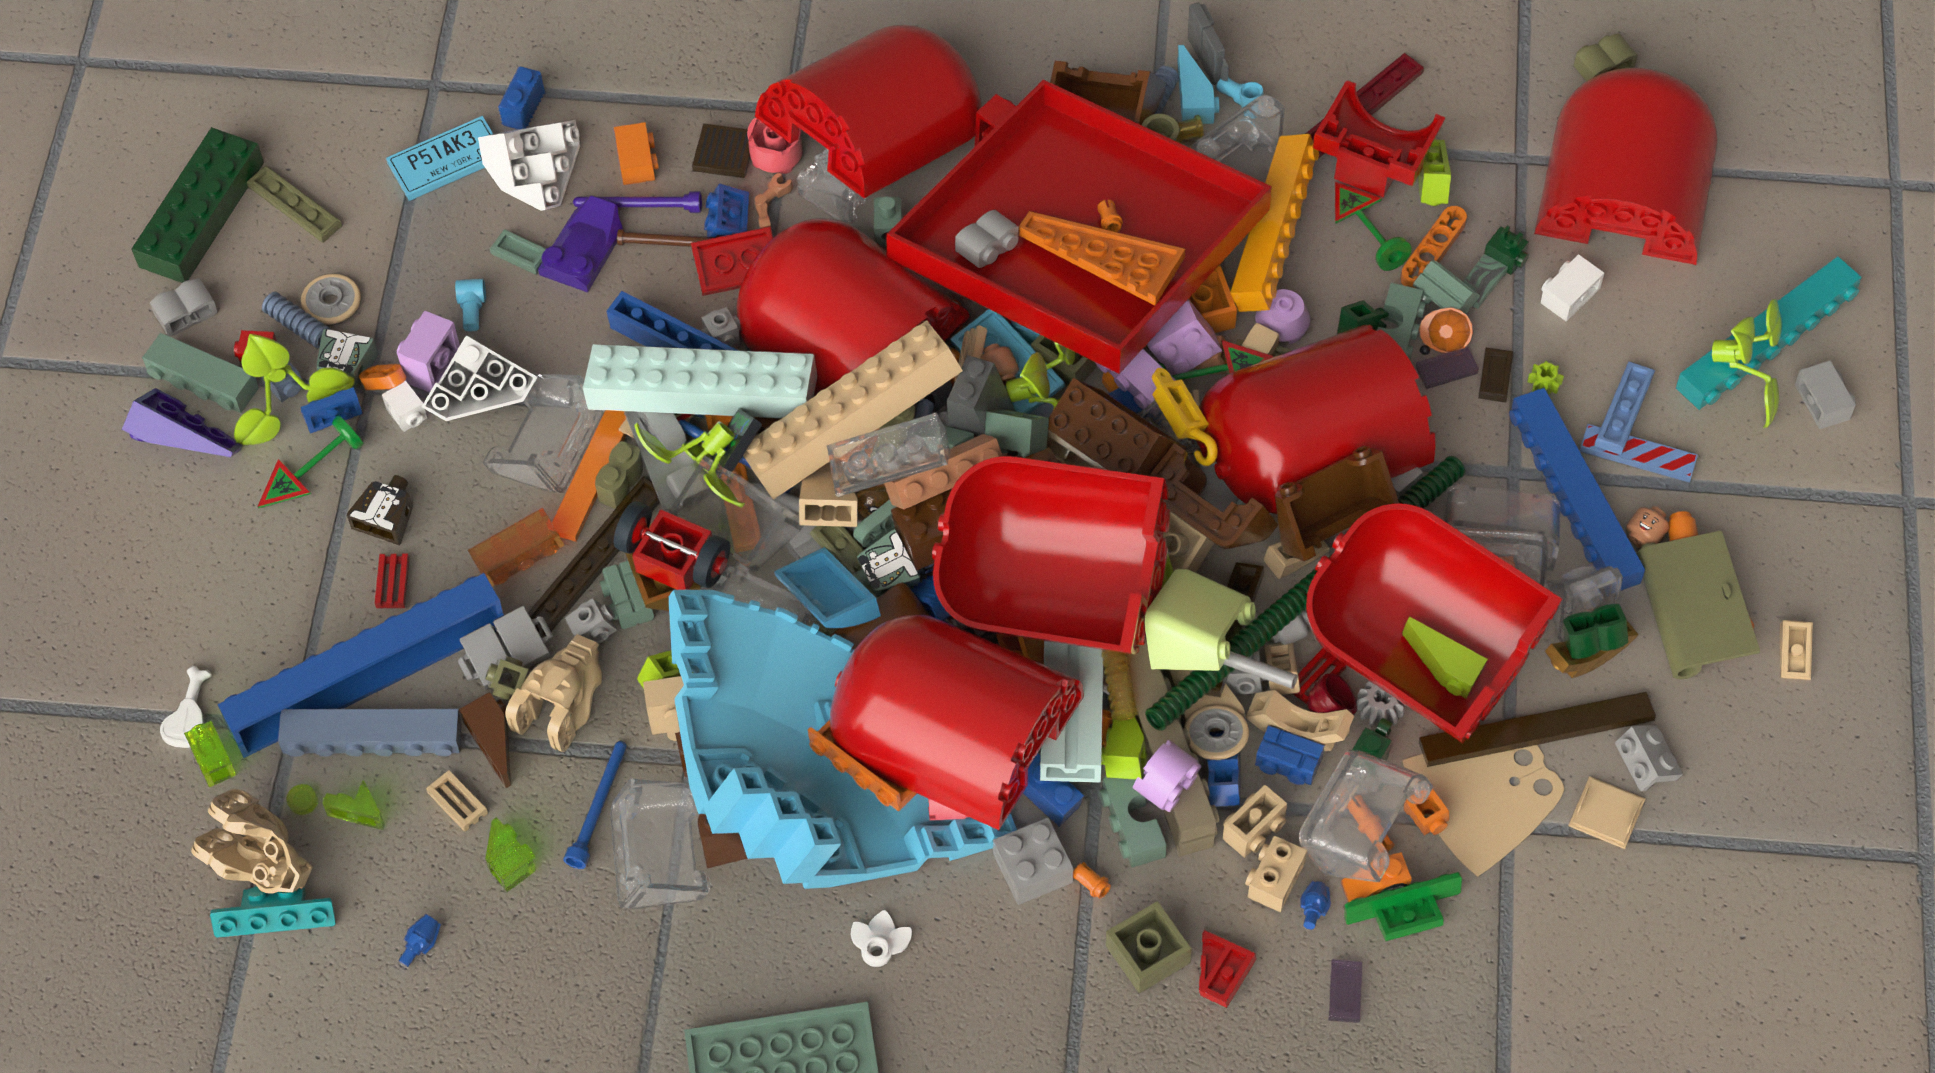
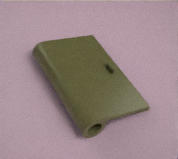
(1689, 605)

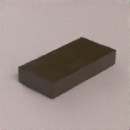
(1495, 375)

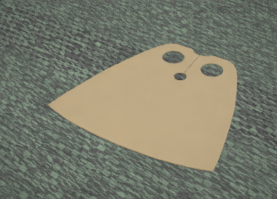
(1484, 809)

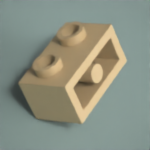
(1254, 821)
(1276, 874)

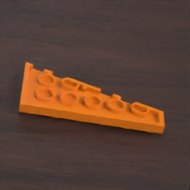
(1121, 259)

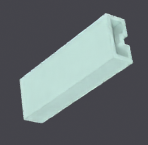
(1078, 748)

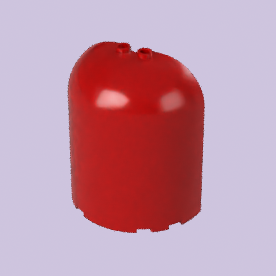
(878, 105)
(1632, 162)
(835, 297)
(1315, 409)
(1053, 552)
(1417, 566)
(949, 714)

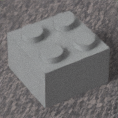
(1033, 861)

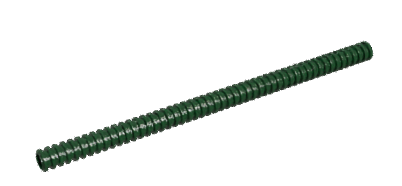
(1283, 611)

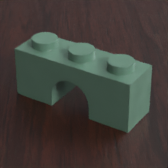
(1404, 307)
(1139, 840)

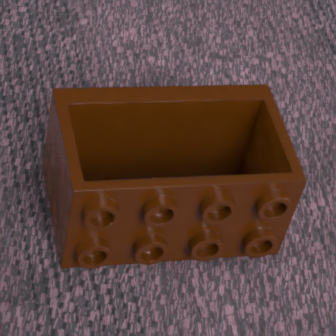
(1108, 430)

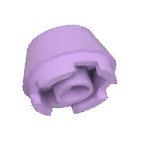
(1286, 316)

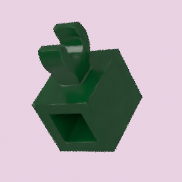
(1508, 249)
(1360, 314)
(1376, 742)

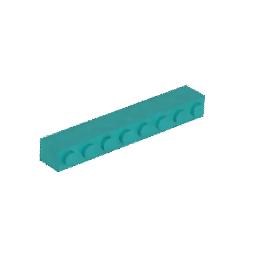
(1799, 310)

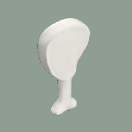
(187, 714)

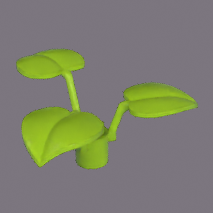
(1742, 349)
(270, 360)
(1035, 378)
(714, 442)

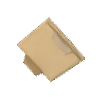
(1607, 812)

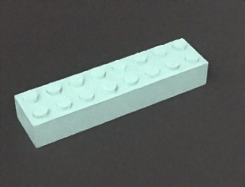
(698, 380)

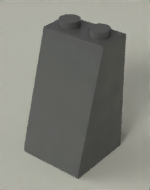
(974, 393)

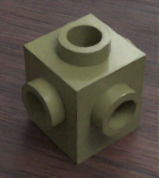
(511, 666)

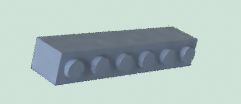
(370, 731)

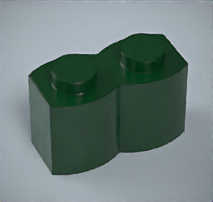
(1595, 631)

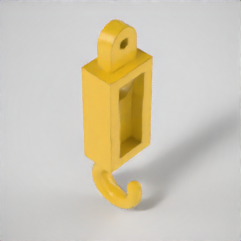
(1183, 413)

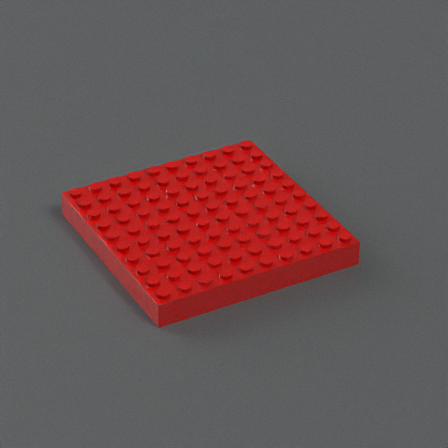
(1060, 162)

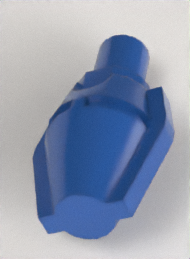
(1315, 903)
(420, 938)

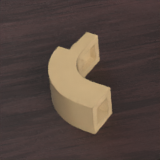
(1275, 710)

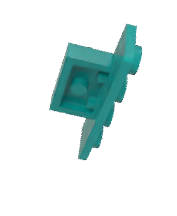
(272, 913)

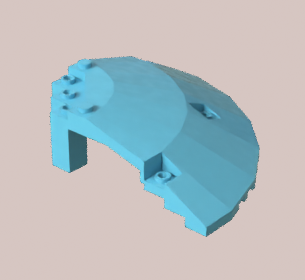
(750, 759)

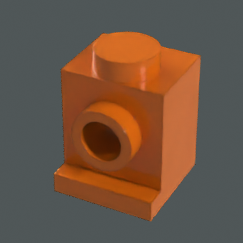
(1433, 805)

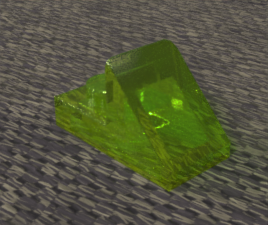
(360, 810)

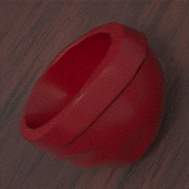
(1331, 695)

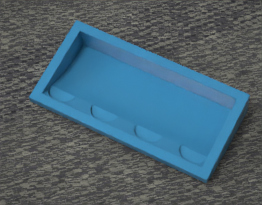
(829, 590)

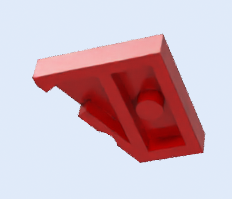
(1222, 968)

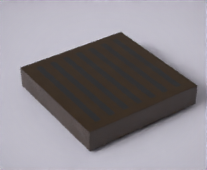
(722, 151)

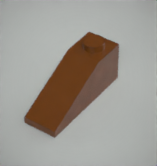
(489, 729)

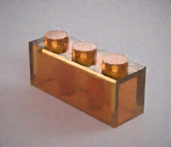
(516, 547)

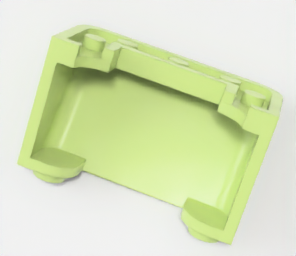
(1191, 620)

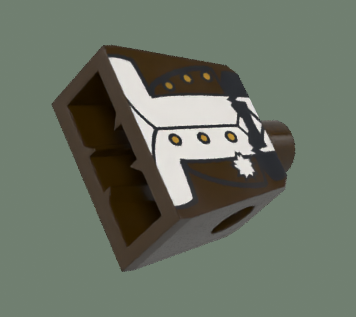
(383, 510)

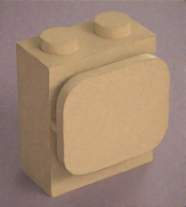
(661, 705)

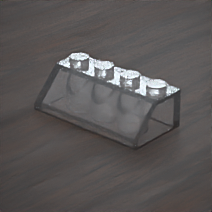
(888, 454)

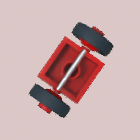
(671, 548)

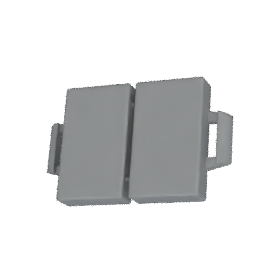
(517, 640)

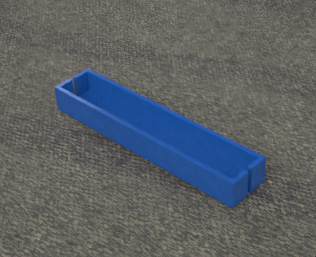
(362, 663)

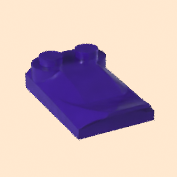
(583, 245)

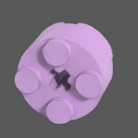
(1167, 775)

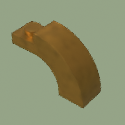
(1563, 662)

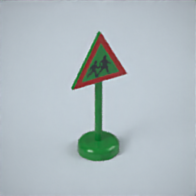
(1352, 201)
(1236, 359)
(286, 486)

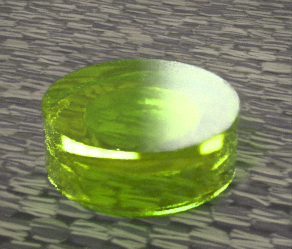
(302, 799)

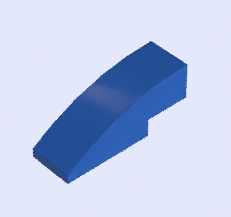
(1224, 779)

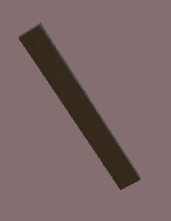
(588, 562)
(1539, 729)

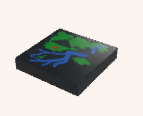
(744, 429)

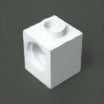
(404, 406)

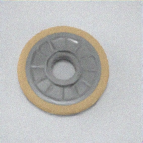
(331, 284)
(1217, 716)

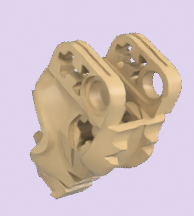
(568, 683)
(260, 855)

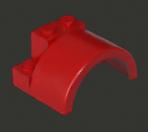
(1368, 150)

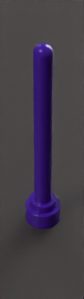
(690, 201)

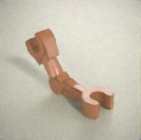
(775, 189)

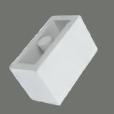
(1571, 287)

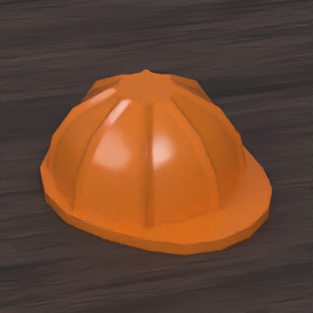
(1446, 330)

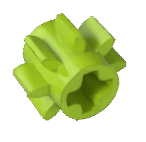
(1545, 377)

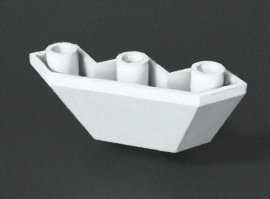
(533, 161)
(477, 383)

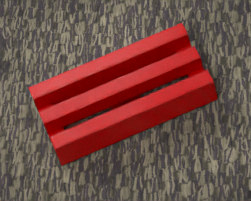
(393, 560)
(1306, 671)

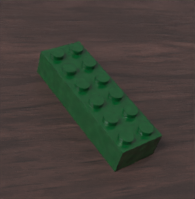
(197, 205)

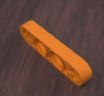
(1431, 246)

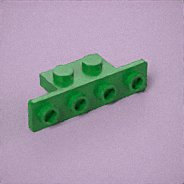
(1406, 908)

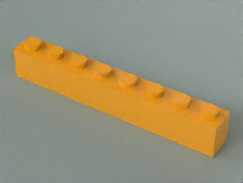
(1270, 239)

